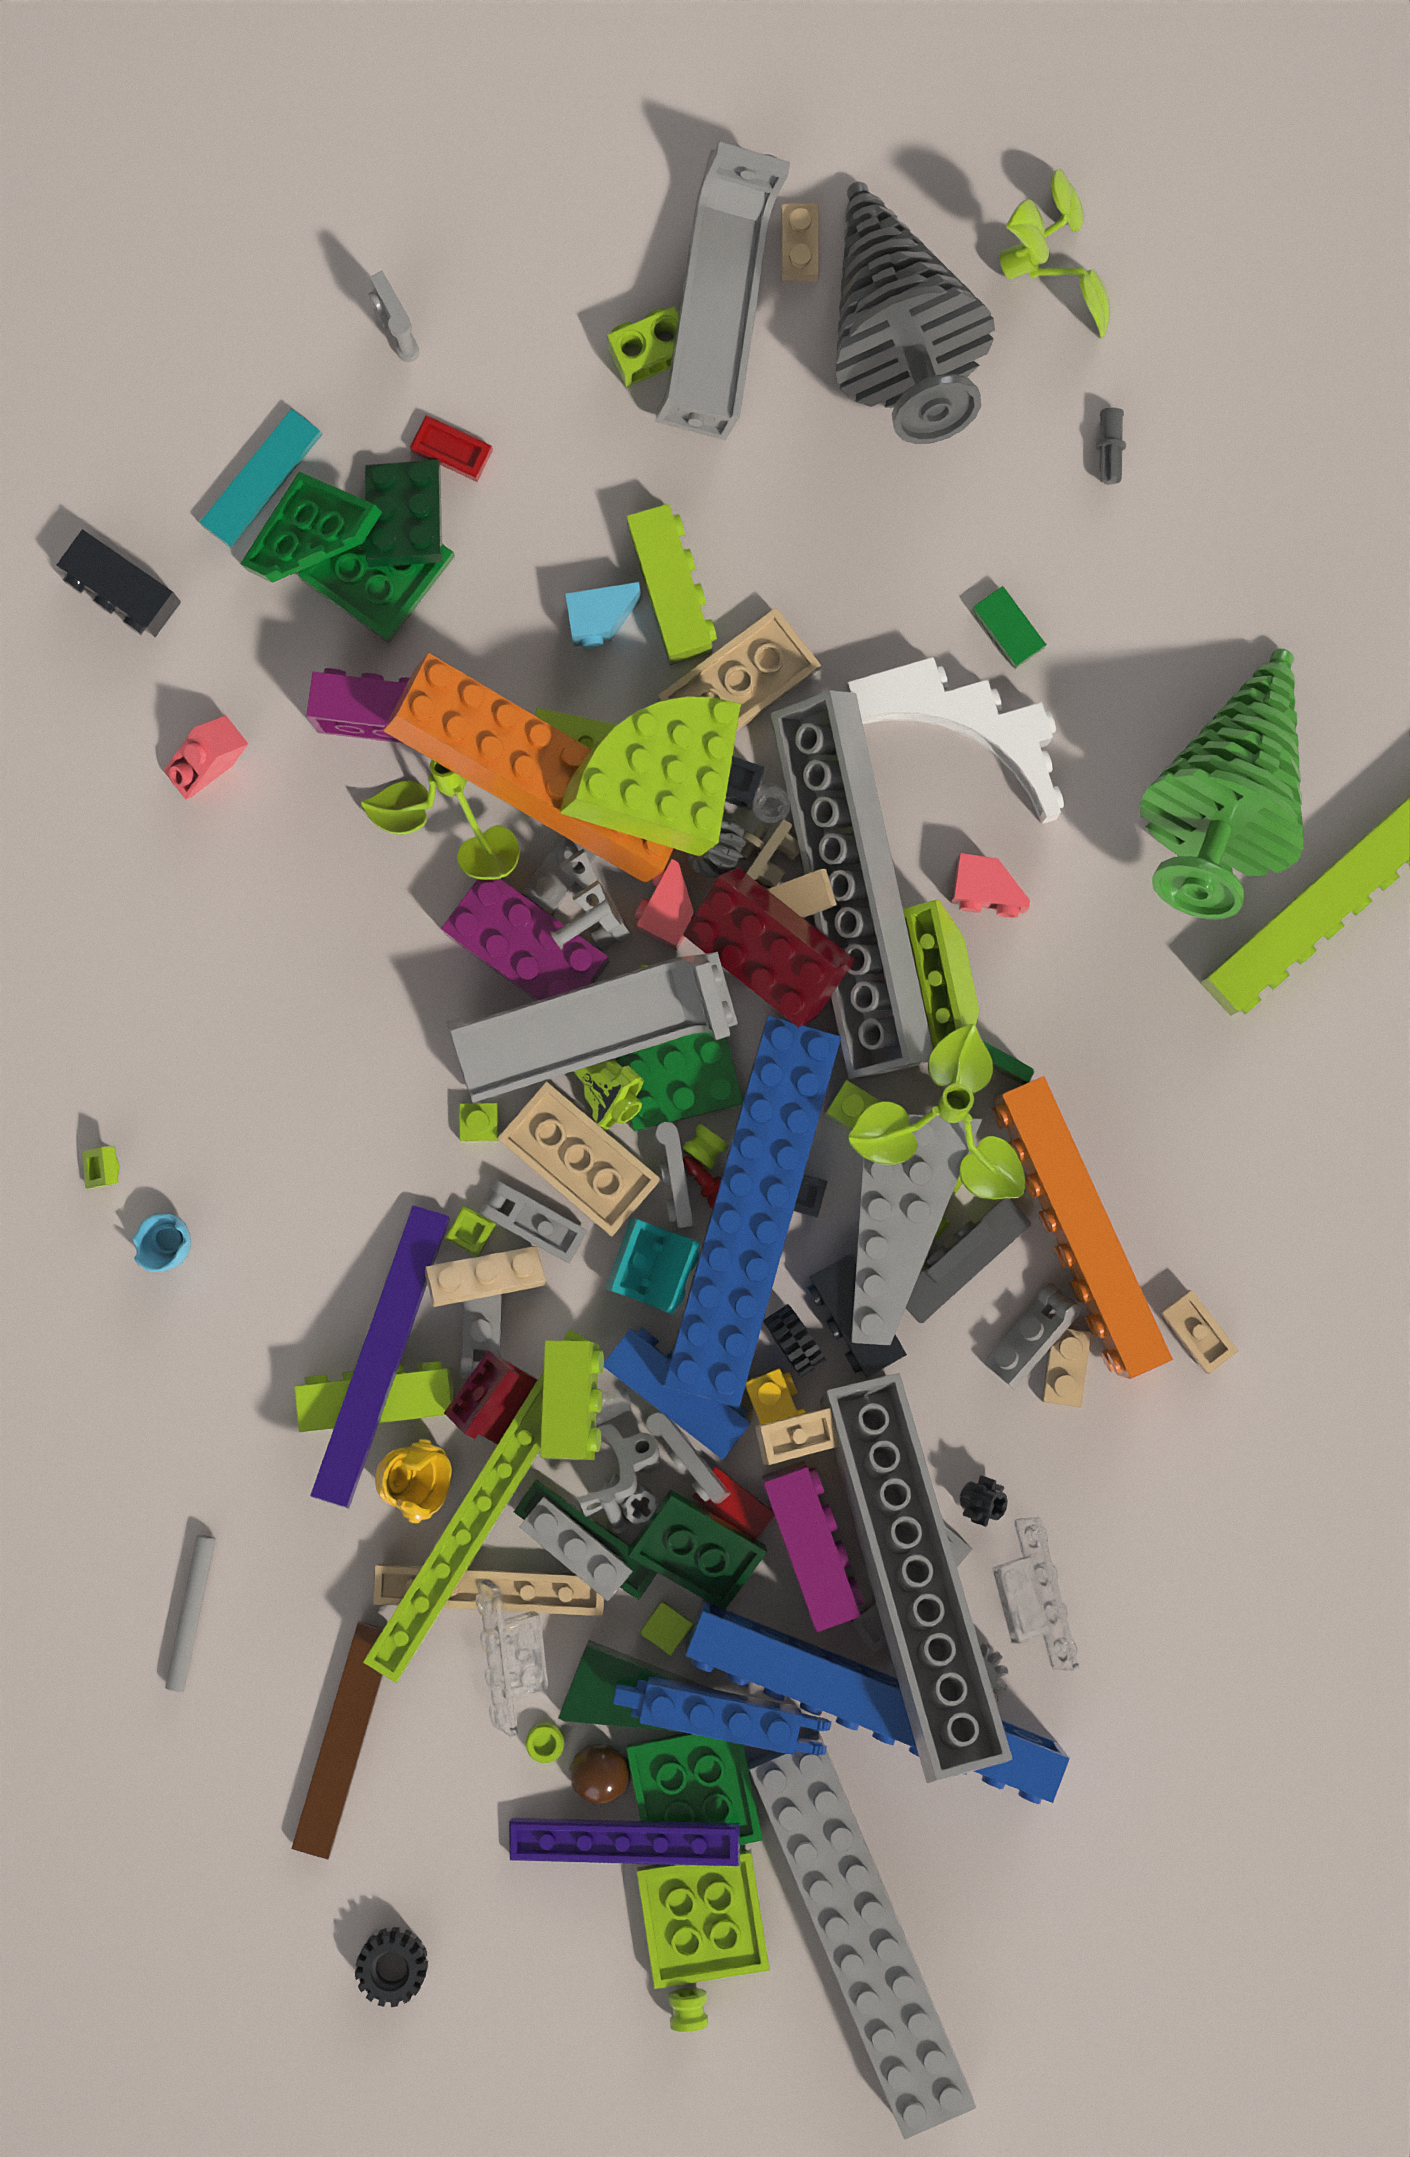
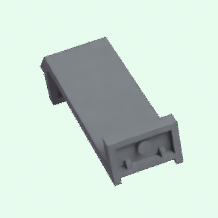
(721, 290)
(593, 1024)

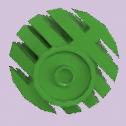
(1231, 798)

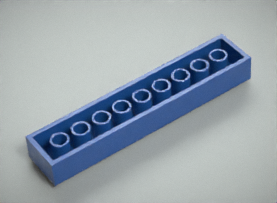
(752, 1212)
(851, 1693)

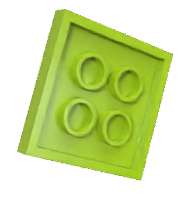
(702, 1921)

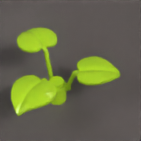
(1026, 256)
(402, 808)
(966, 1067)

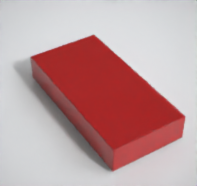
(452, 447)
(739, 1508)

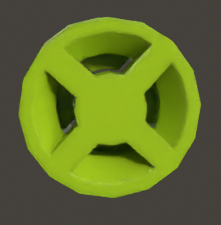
(705, 1146)
(688, 2009)

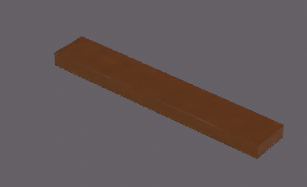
(340, 1748)

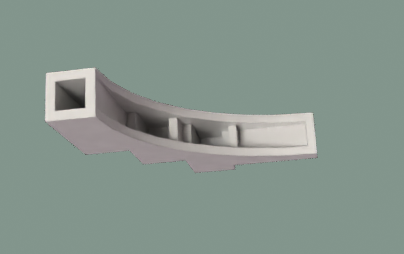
(1015, 737)

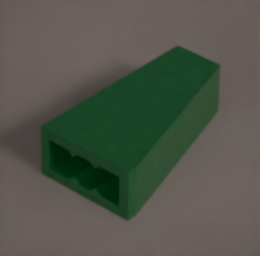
(595, 1682)

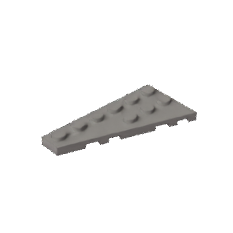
(898, 1224)

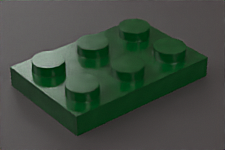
(410, 516)
(697, 1550)

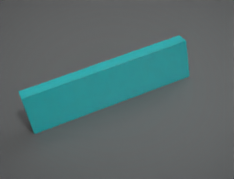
(260, 478)

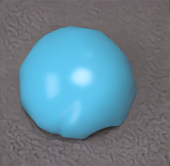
(162, 1242)

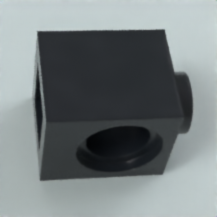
(743, 782)

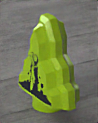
(611, 1092)

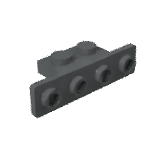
(965, 1258)

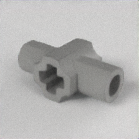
(638, 1515)

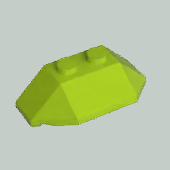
(941, 969)

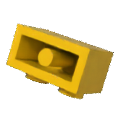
(772, 1395)

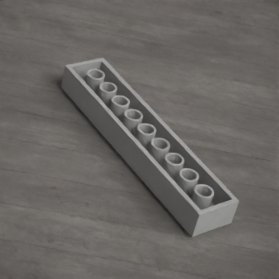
(845, 833)
(915, 1580)
(862, 1938)

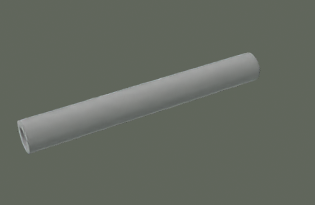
(190, 1613)

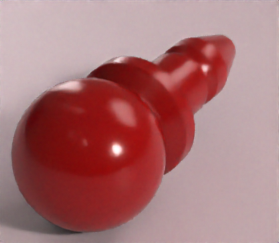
(704, 1179)

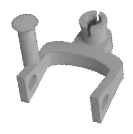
(602, 910)
(633, 1454)

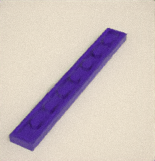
(379, 1358)

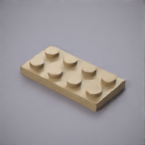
(751, 668)
(579, 1159)

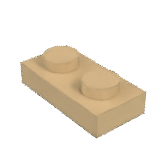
(800, 242)
(1199, 1331)
(1067, 1369)
(797, 1436)

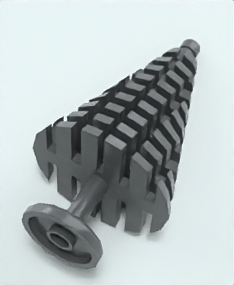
(906, 326)

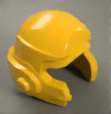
(415, 1479)

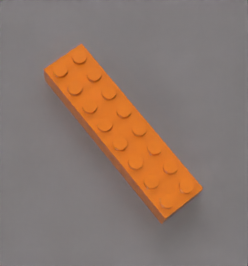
(508, 756)
(1081, 1230)

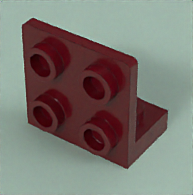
(490, 1398)

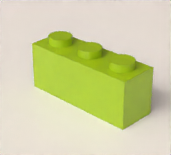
(571, 1400)

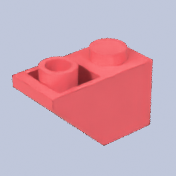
(205, 755)
(987, 884)
(668, 910)

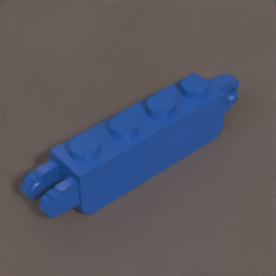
(721, 1715)

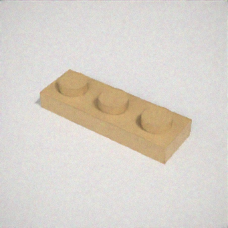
(484, 1276)

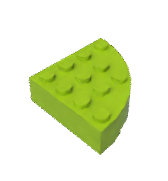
(660, 774)

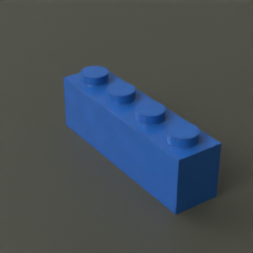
(644, 1370)

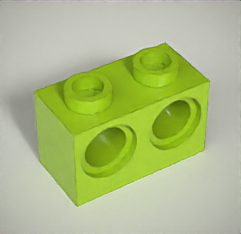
(654, 354)

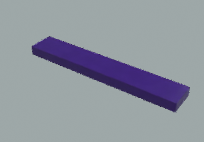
(624, 1841)

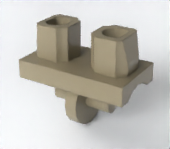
(781, 840)

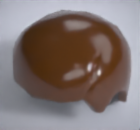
(600, 1774)

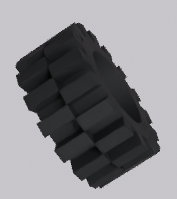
(794, 1340)
(374, 1983)

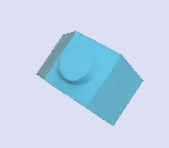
(600, 613)

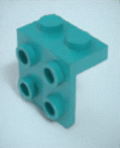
(653, 1265)

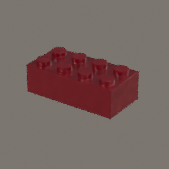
(768, 947)

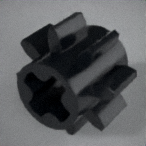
(983, 1500)

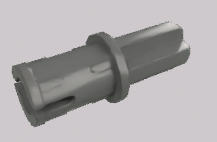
(1111, 445)

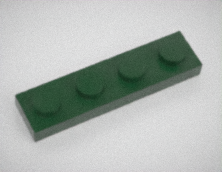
(640, 1577)

